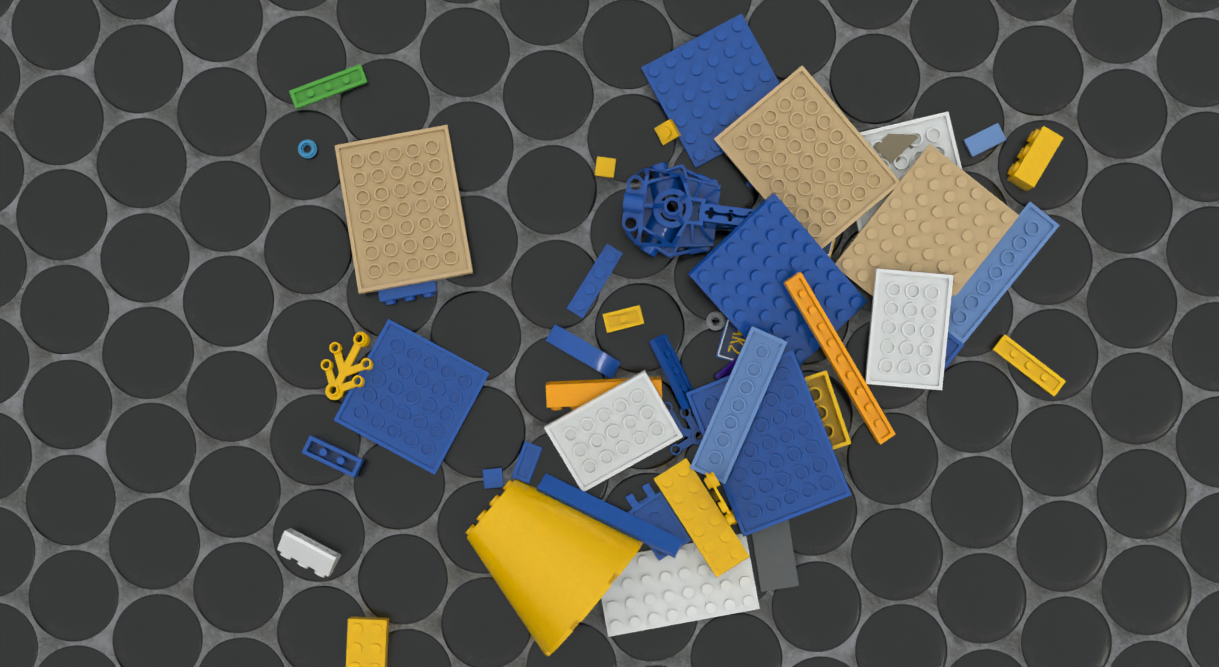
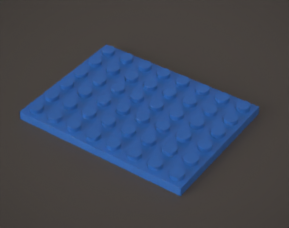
(748, 275)
(787, 454)

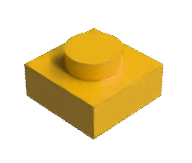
(667, 131)

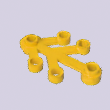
(345, 368)
(712, 482)

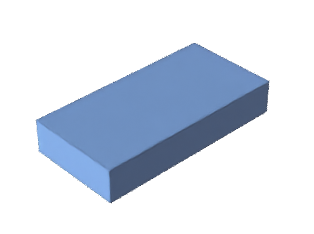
(984, 140)

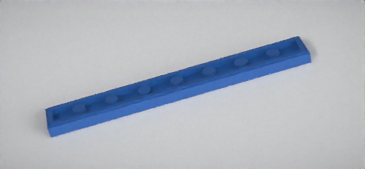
(610, 515)

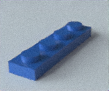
(594, 281)
(672, 369)

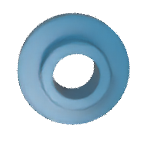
(303, 144)

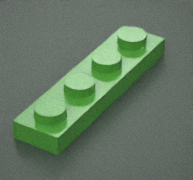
(328, 86)

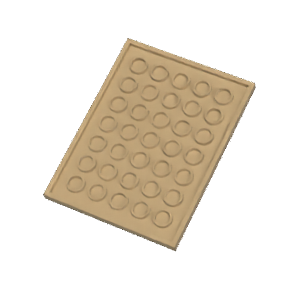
(808, 156)
(403, 209)
(929, 224)

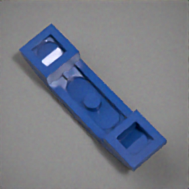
(583, 351)

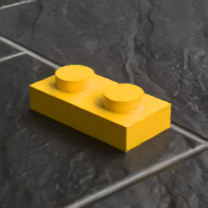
(623, 319)

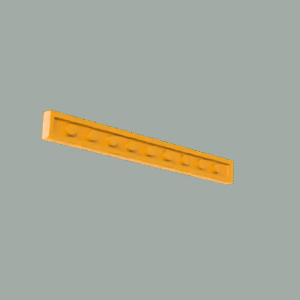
(839, 358)

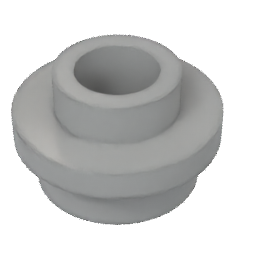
(720, 316)

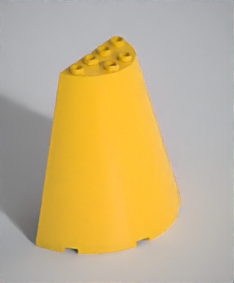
(548, 559)

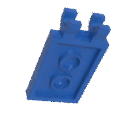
(657, 512)

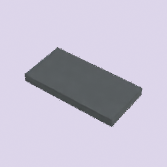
(775, 557)

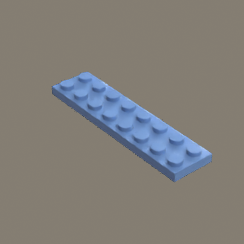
(999, 270)
(739, 404)

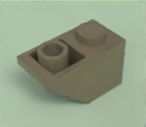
(894, 145)

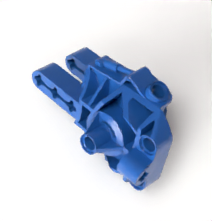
(687, 231)

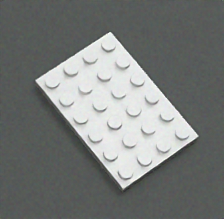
(908, 329)
(613, 431)

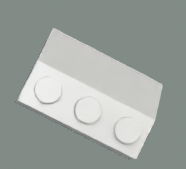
(308, 552)

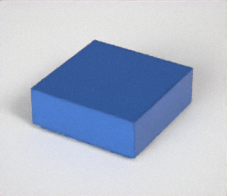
(493, 478)

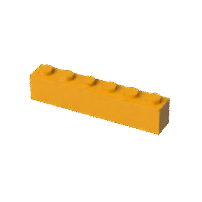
(579, 392)

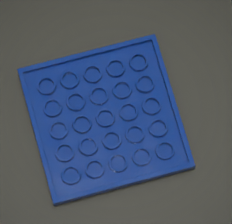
(711, 85)
(412, 397)

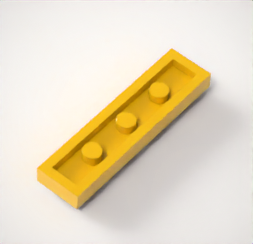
(1029, 365)

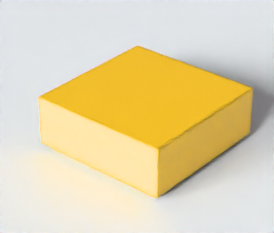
(605, 167)

